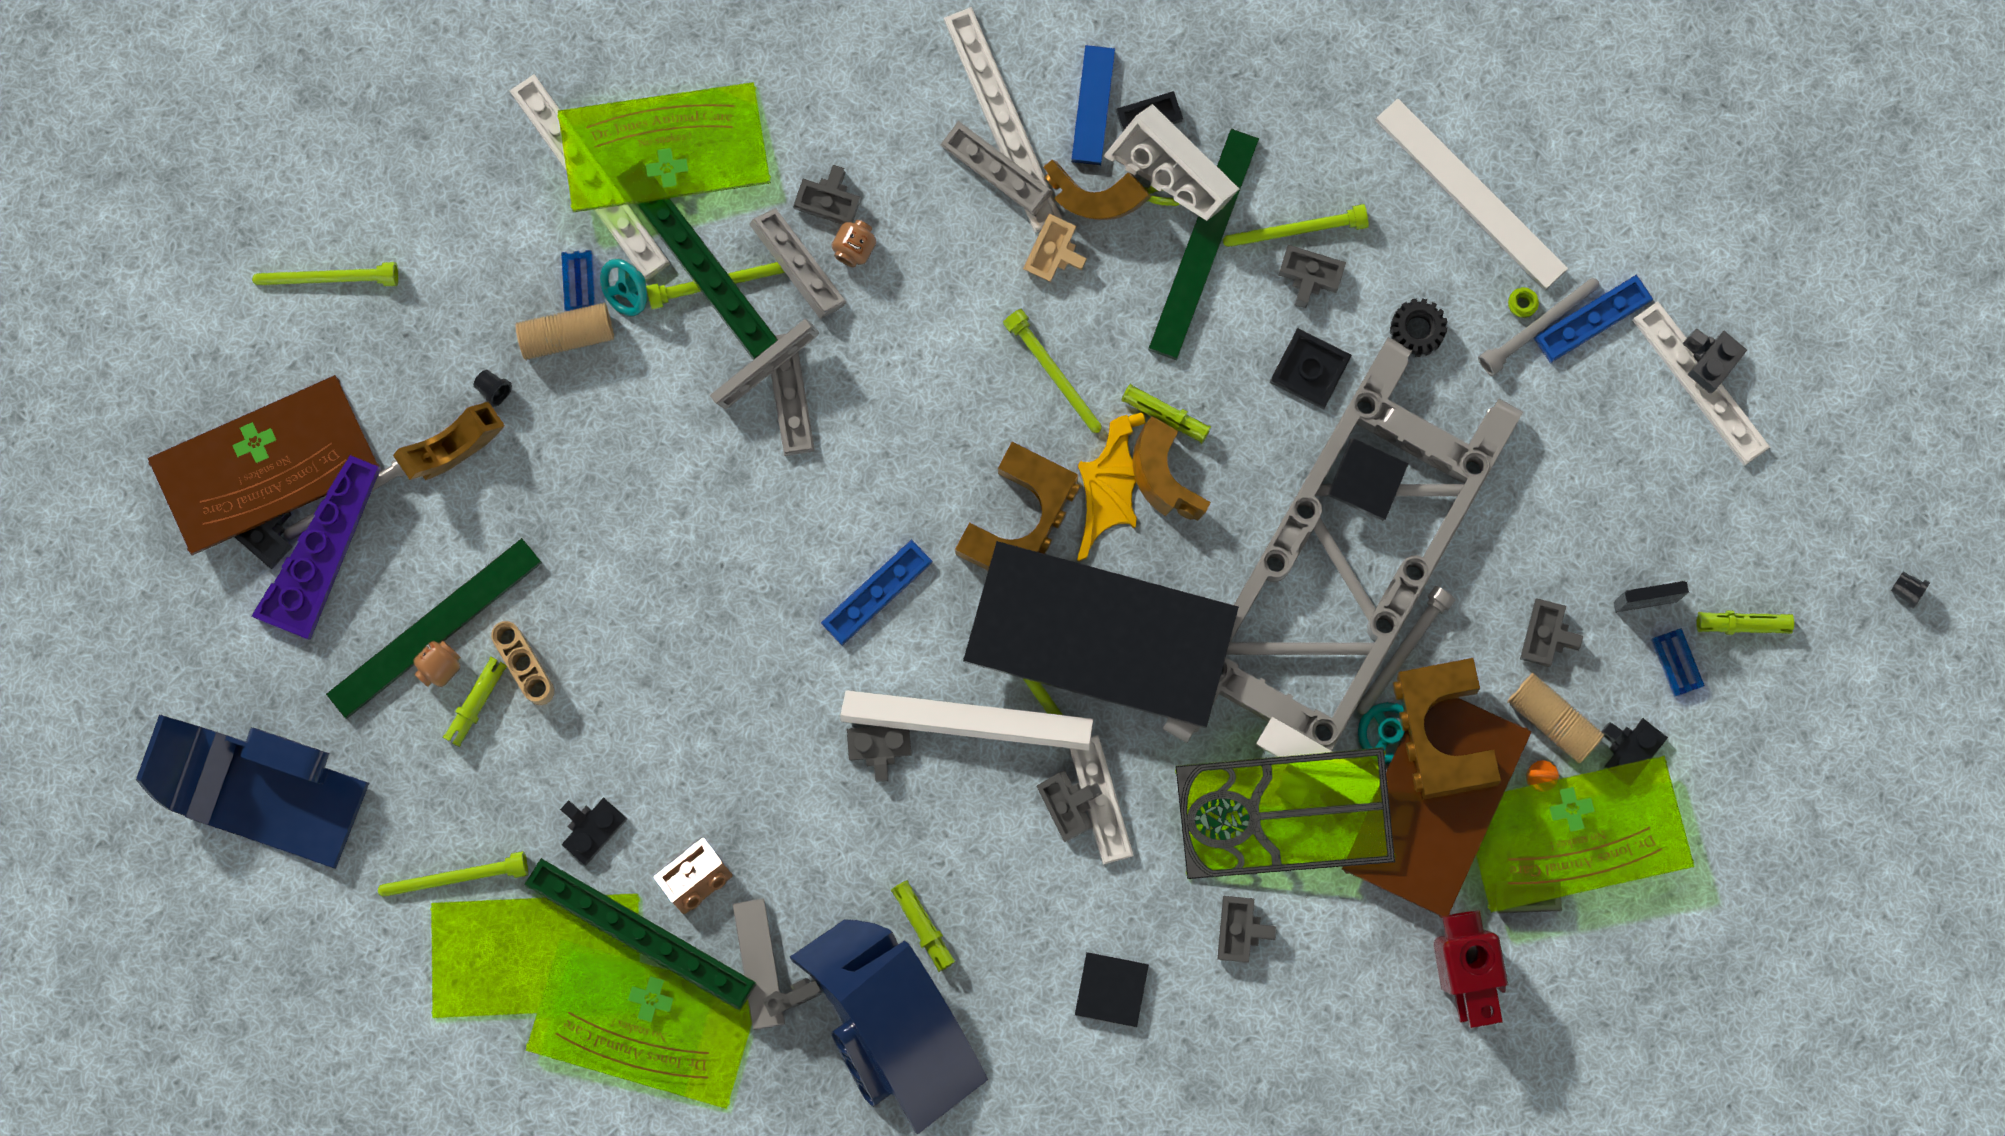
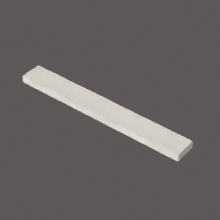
(996, 102)
(1471, 194)
(619, 219)
(967, 720)

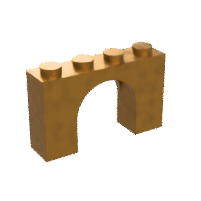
(1049, 484)
(1438, 772)

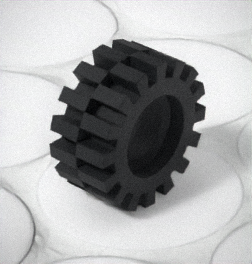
(1421, 310)

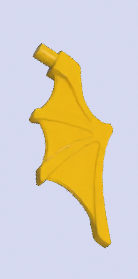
(1109, 483)

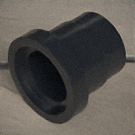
(492, 387)
(1910, 588)

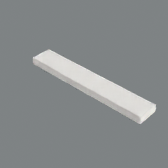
(1717, 407)

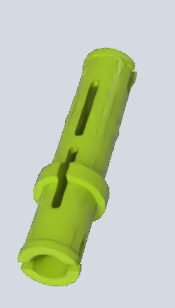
(1165, 413)
(1736, 622)
(474, 702)
(926, 931)

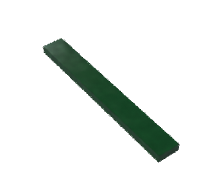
(1201, 253)
(708, 275)
(434, 626)
(640, 934)

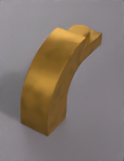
(1109, 204)
(451, 446)
(1154, 476)

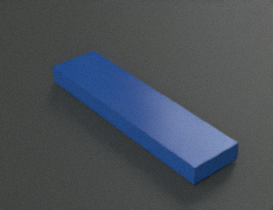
(1093, 105)
(1593, 319)
(876, 592)

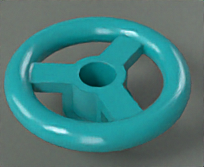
(628, 285)
(1377, 712)

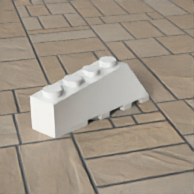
(1172, 163)

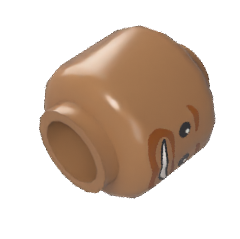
(854, 243)
(436, 664)

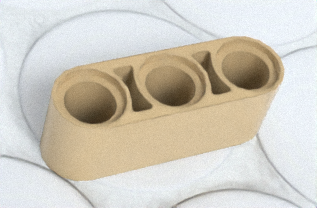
(512, 652)

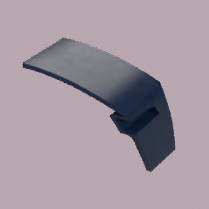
(253, 787)
(894, 1021)

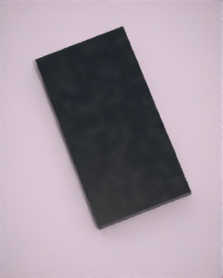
(1101, 634)

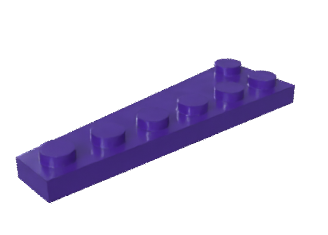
(309, 573)

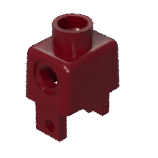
(1475, 982)

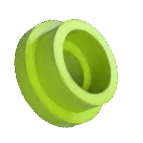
(1530, 296)

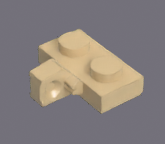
(1053, 249)

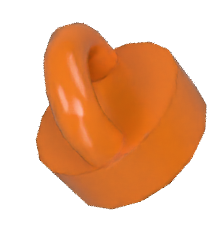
(1541, 772)

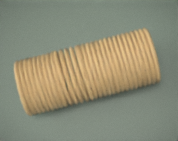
(575, 327)
(1546, 709)

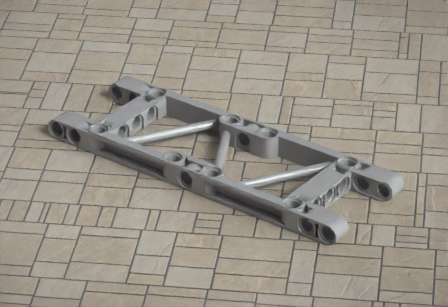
(1418, 439)

